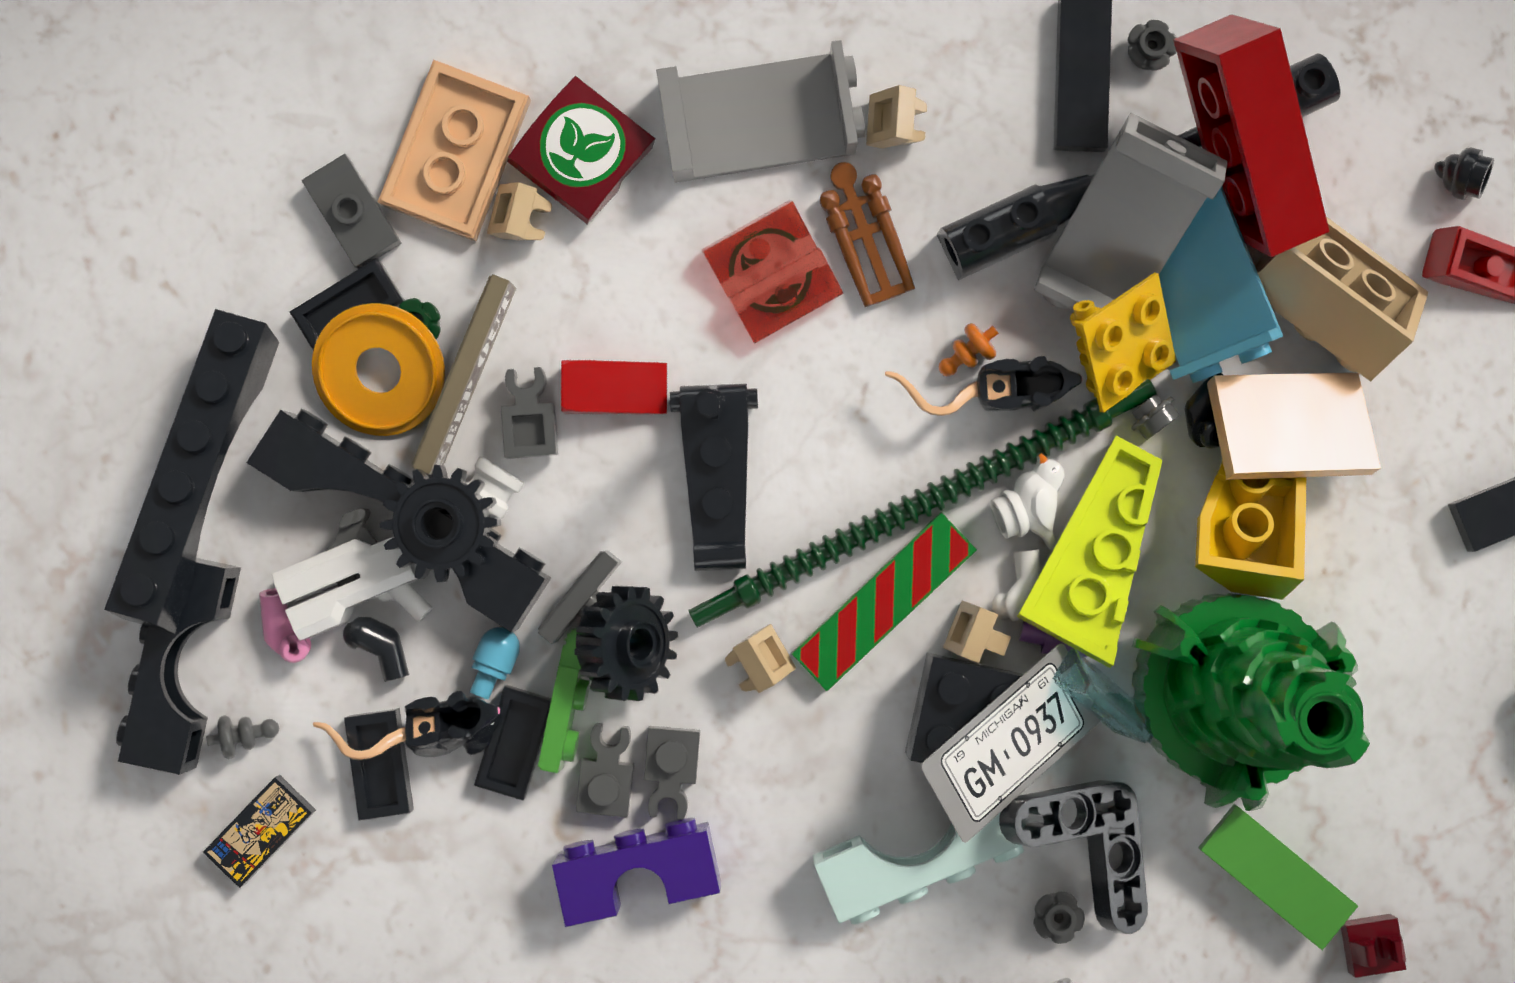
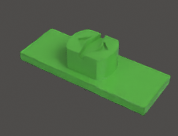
(1278, 877)

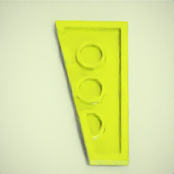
(1091, 569)

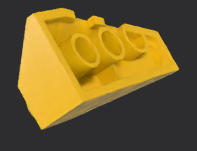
(1253, 534)

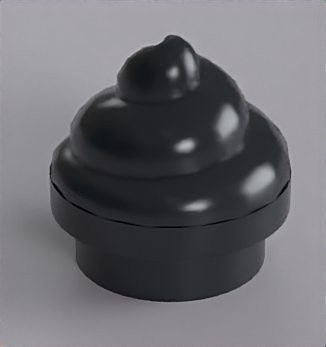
(1465, 173)

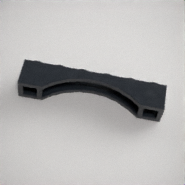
(308, 460)
(166, 537)

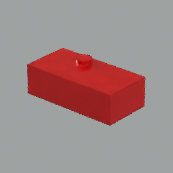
(1253, 120)

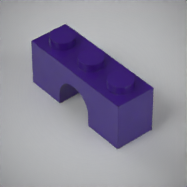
(679, 856)

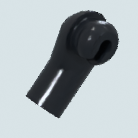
(1200, 418)

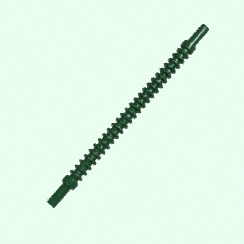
(748, 590)

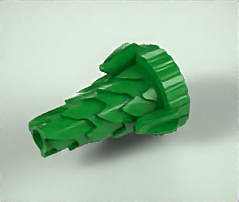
(1247, 695)

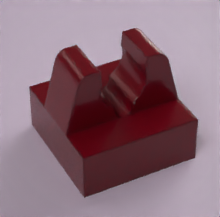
(1373, 945)

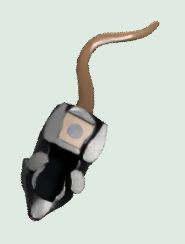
(1006, 386)
(434, 728)

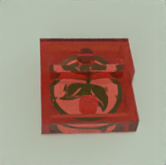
(772, 271)

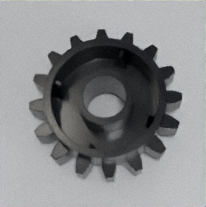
(413, 518)
(625, 643)

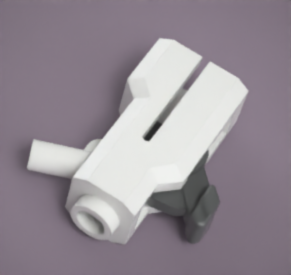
(358, 568)

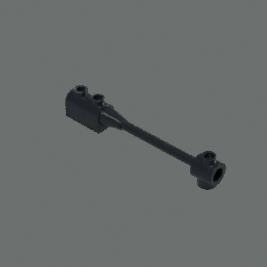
(1039, 210)

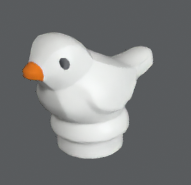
(1031, 502)

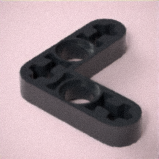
(1102, 832)

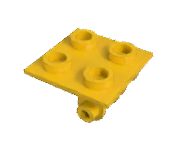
(1123, 341)

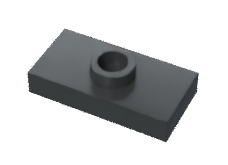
(351, 211)
(579, 595)

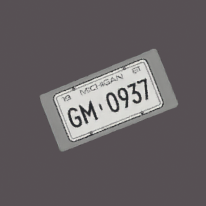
(1006, 747)

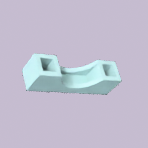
(863, 878)

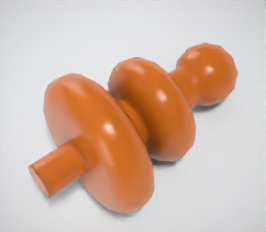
(966, 352)

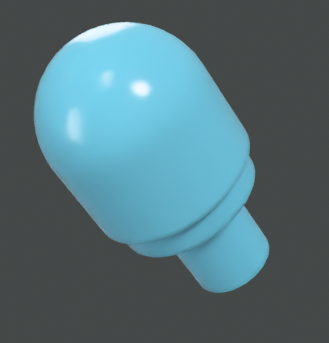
(494, 659)

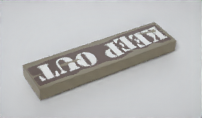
(464, 374)

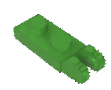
(568, 695)

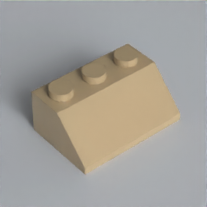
(1345, 299)

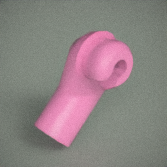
(278, 630)

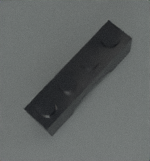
(161, 723)

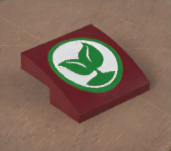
(580, 149)

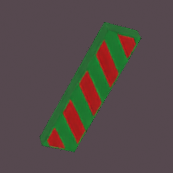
(884, 601)

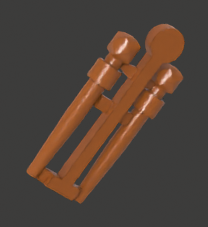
(843, 178)

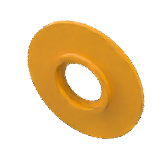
(400, 334)

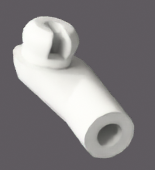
(1027, 571)

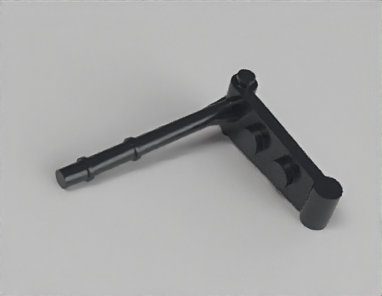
(716, 469)

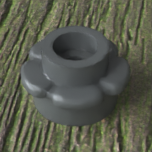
(1146, 57)
(1154, 416)
(1048, 907)

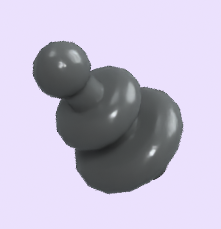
(244, 733)

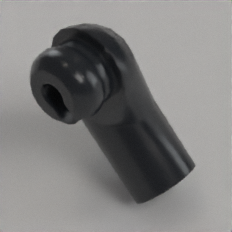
(381, 641)

